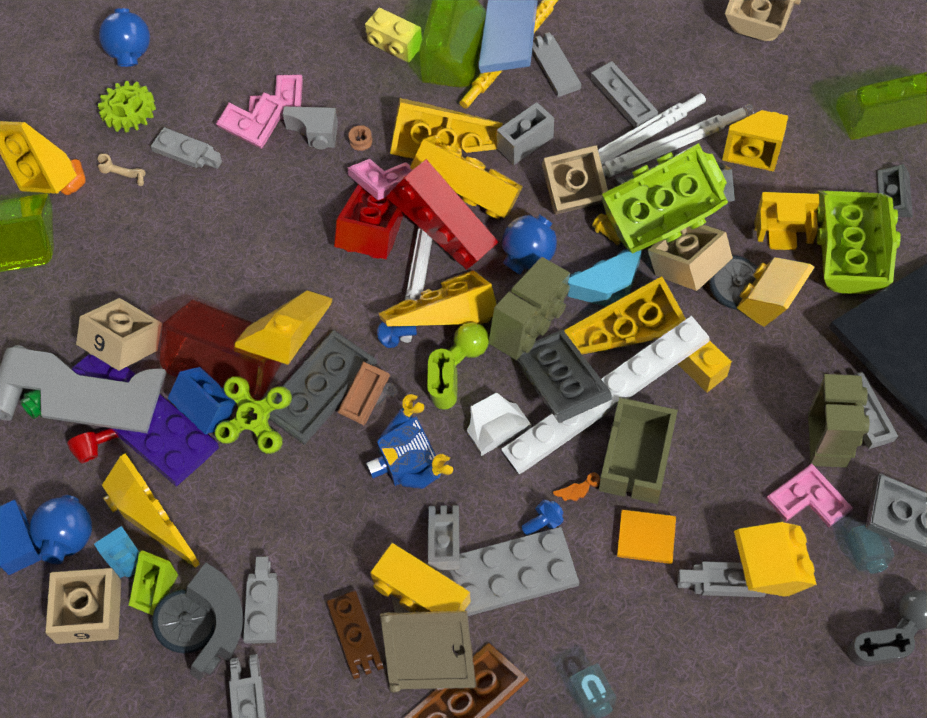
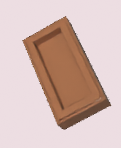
(363, 393)

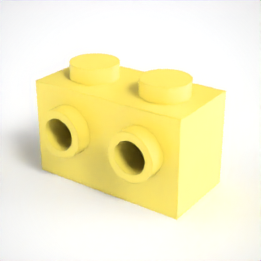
(393, 34)

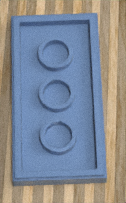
(508, 35)

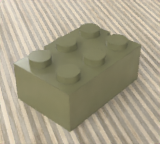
(520, 322)
(837, 420)
(638, 450)

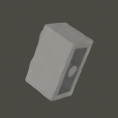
(525, 133)

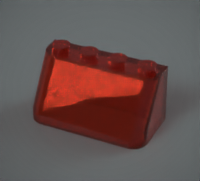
(207, 339)

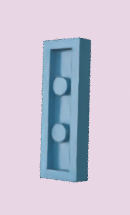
(119, 552)

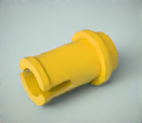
(603, 225)

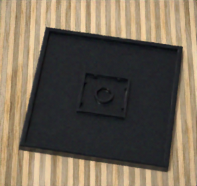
(891, 339)

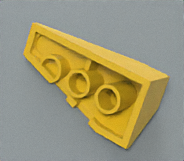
(631, 320)

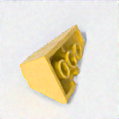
(421, 120)
(459, 301)
(286, 328)
(137, 504)

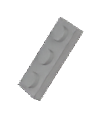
(623, 94)

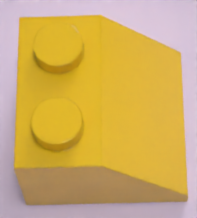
(756, 140)
(773, 289)
(775, 558)

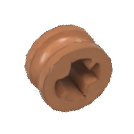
(358, 131)

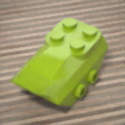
(666, 198)
(857, 240)

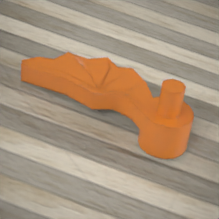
(578, 491)

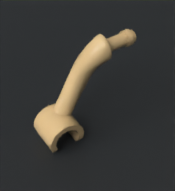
(108, 166)

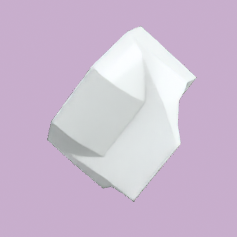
(495, 423)

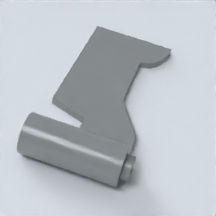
(78, 397)

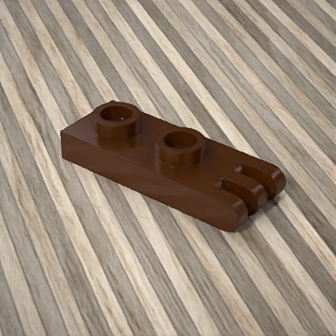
(354, 633)

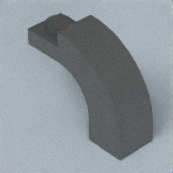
(221, 601)

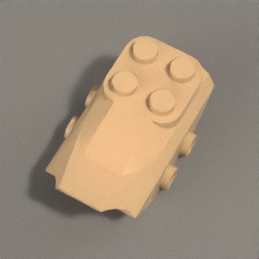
(759, 17)

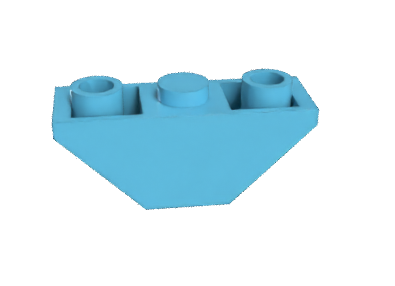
(606, 280)

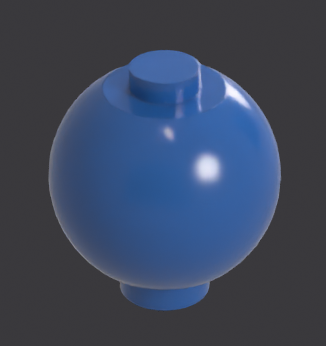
(124, 37)
(527, 241)
(60, 528)

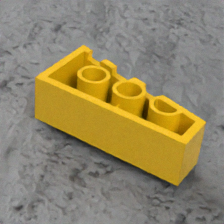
(469, 178)

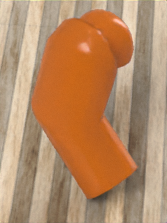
(78, 181)

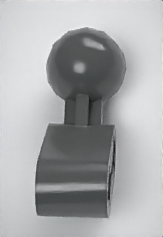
(913, 618)

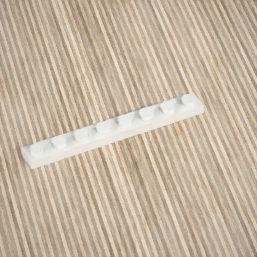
(622, 383)

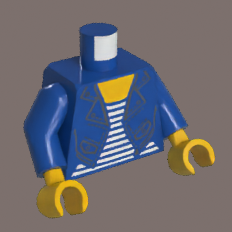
(407, 451)

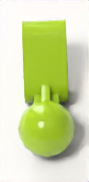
(470, 342)

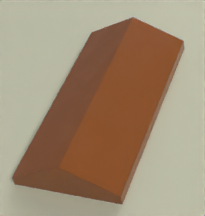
(495, 683)

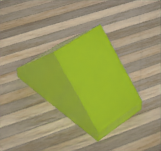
(151, 582)

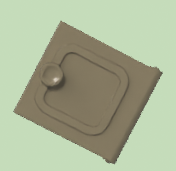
(422, 652)

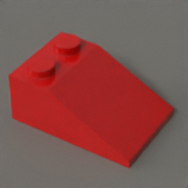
(368, 225)

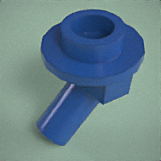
(390, 335)
(549, 514)

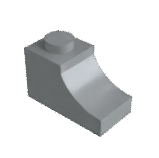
(315, 123)

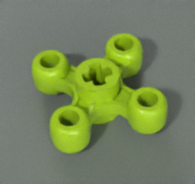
(243, 421)

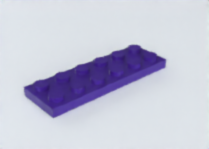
(172, 441)

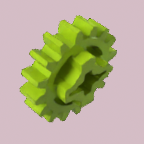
(126, 106)

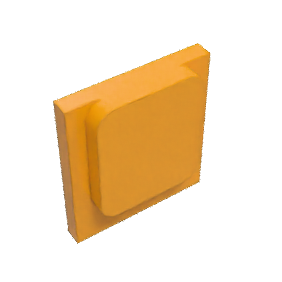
(646, 536)

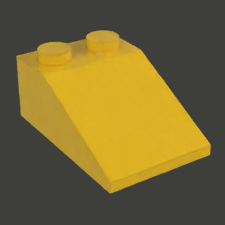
(33, 159)

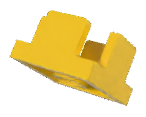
(784, 216)

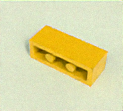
(417, 584)

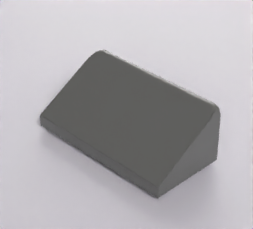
(896, 184)

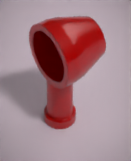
(85, 445)

